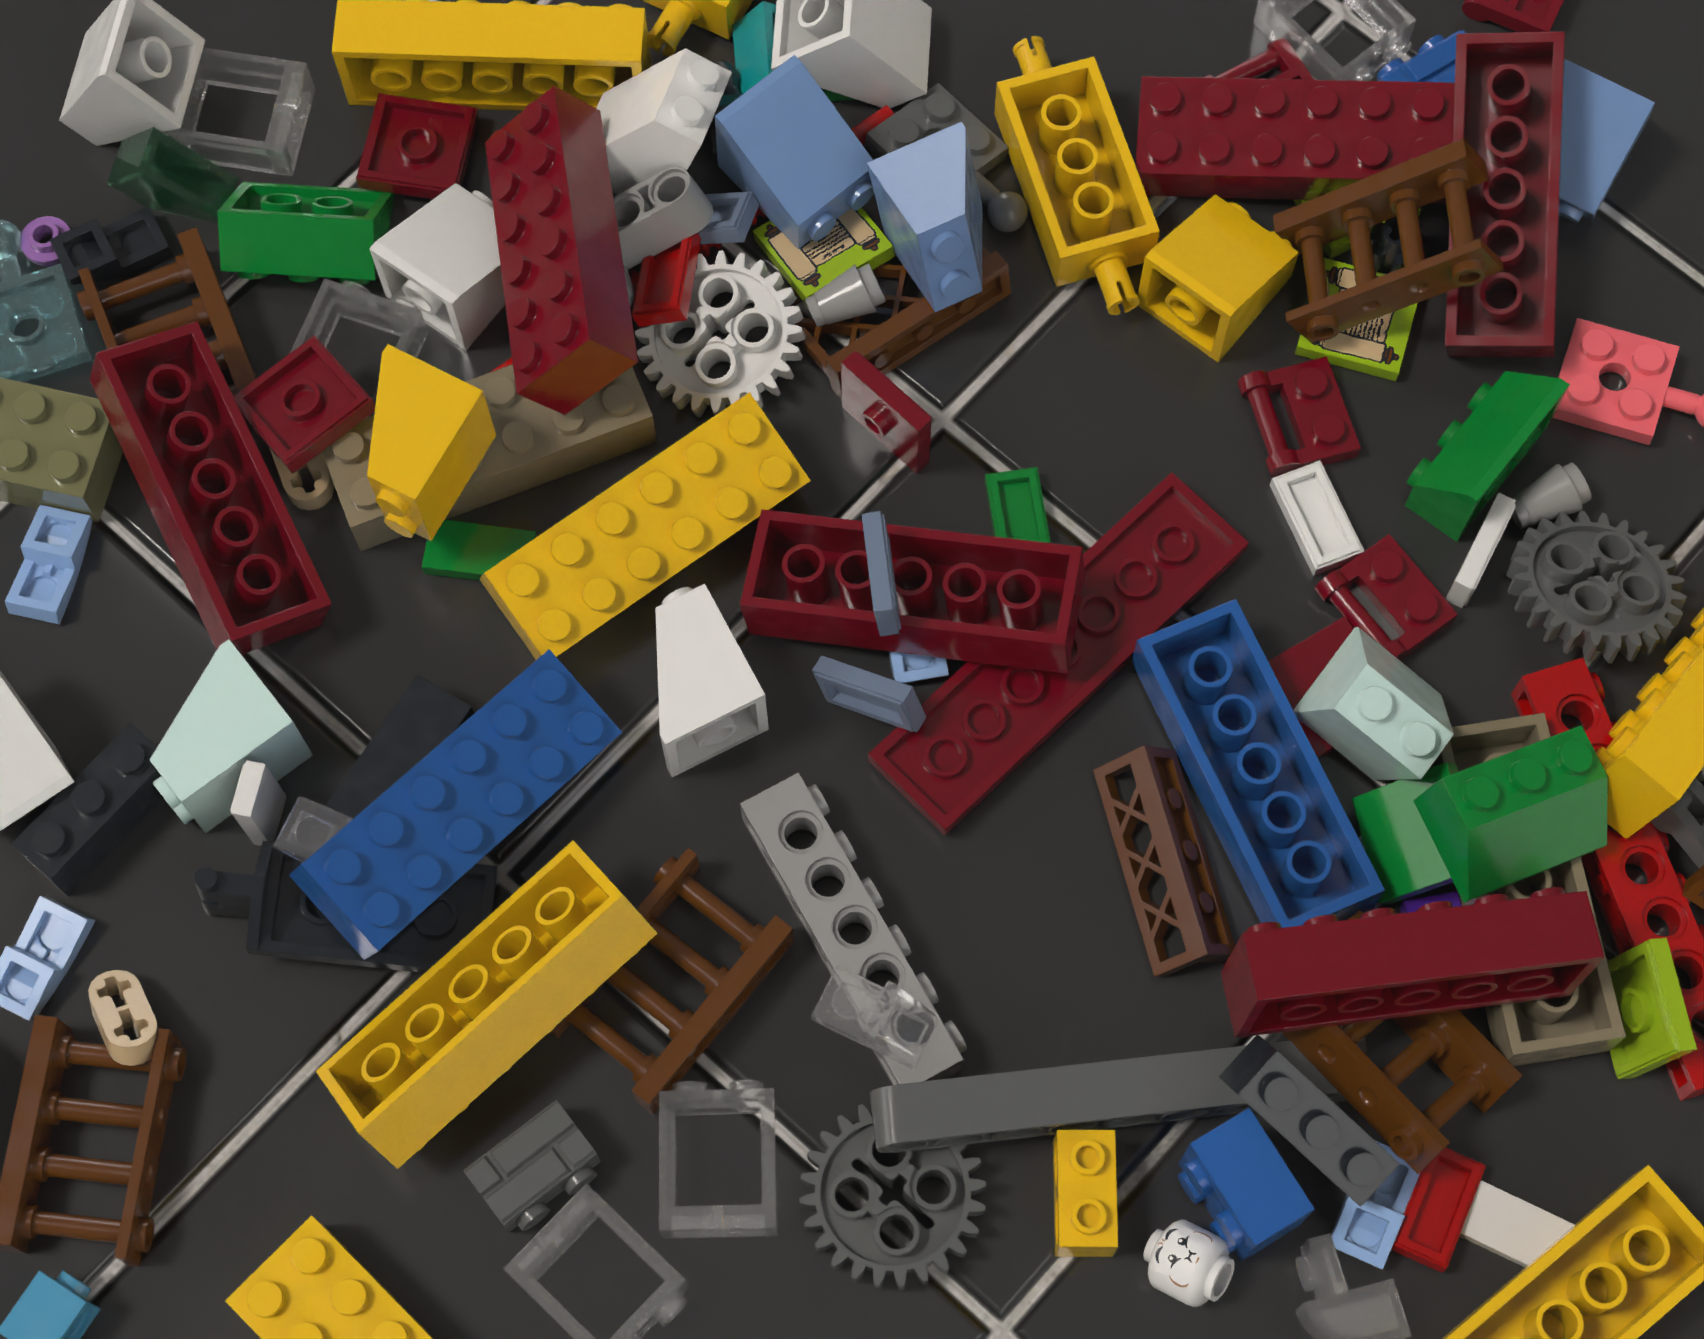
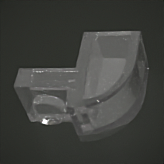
(1344, 1313)

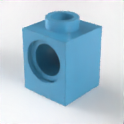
(51, 1309)

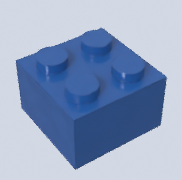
(1243, 1185)

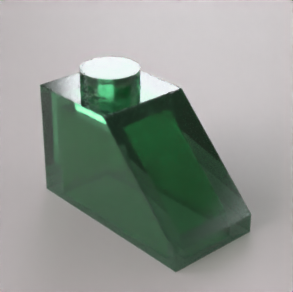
(170, 176)

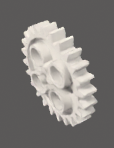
(752, 364)

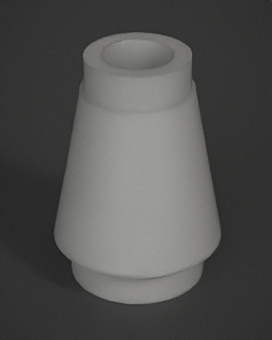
(846, 297)
(1550, 494)

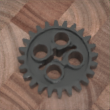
(1596, 586)
(858, 1232)

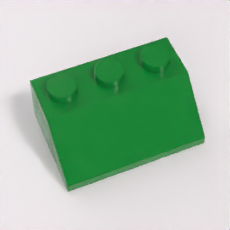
(302, 231)
(1483, 449)
(1518, 813)

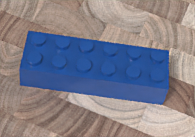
(1255, 770)
(455, 805)

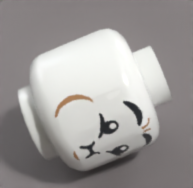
(1188, 1263)

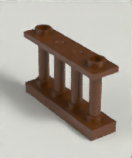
(1370, 201)
(207, 309)
(725, 988)
(1447, 1039)
(44, 1105)

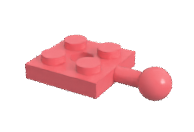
(1644, 366)

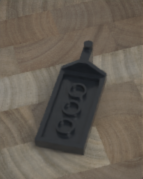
(292, 927)

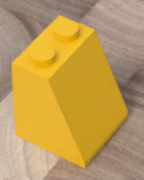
(1214, 275)
(424, 442)

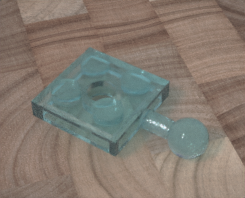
(41, 296)

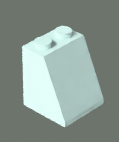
(1376, 711)
(215, 732)

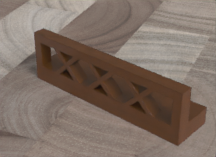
(1181, 856)

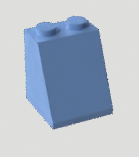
(1597, 138)
(793, 153)
(933, 214)

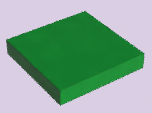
(1399, 839)

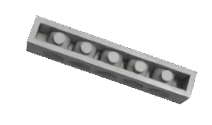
(794, 807)

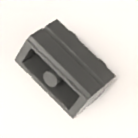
(534, 1168)

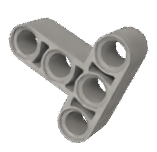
(659, 216)

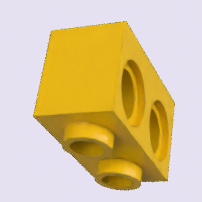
(1085, 1193)

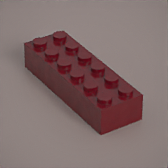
(1513, 118)
(1282, 134)
(560, 252)
(209, 489)
(954, 591)
(1410, 962)

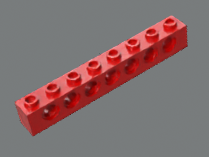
(1625, 904)

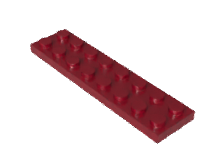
(998, 715)

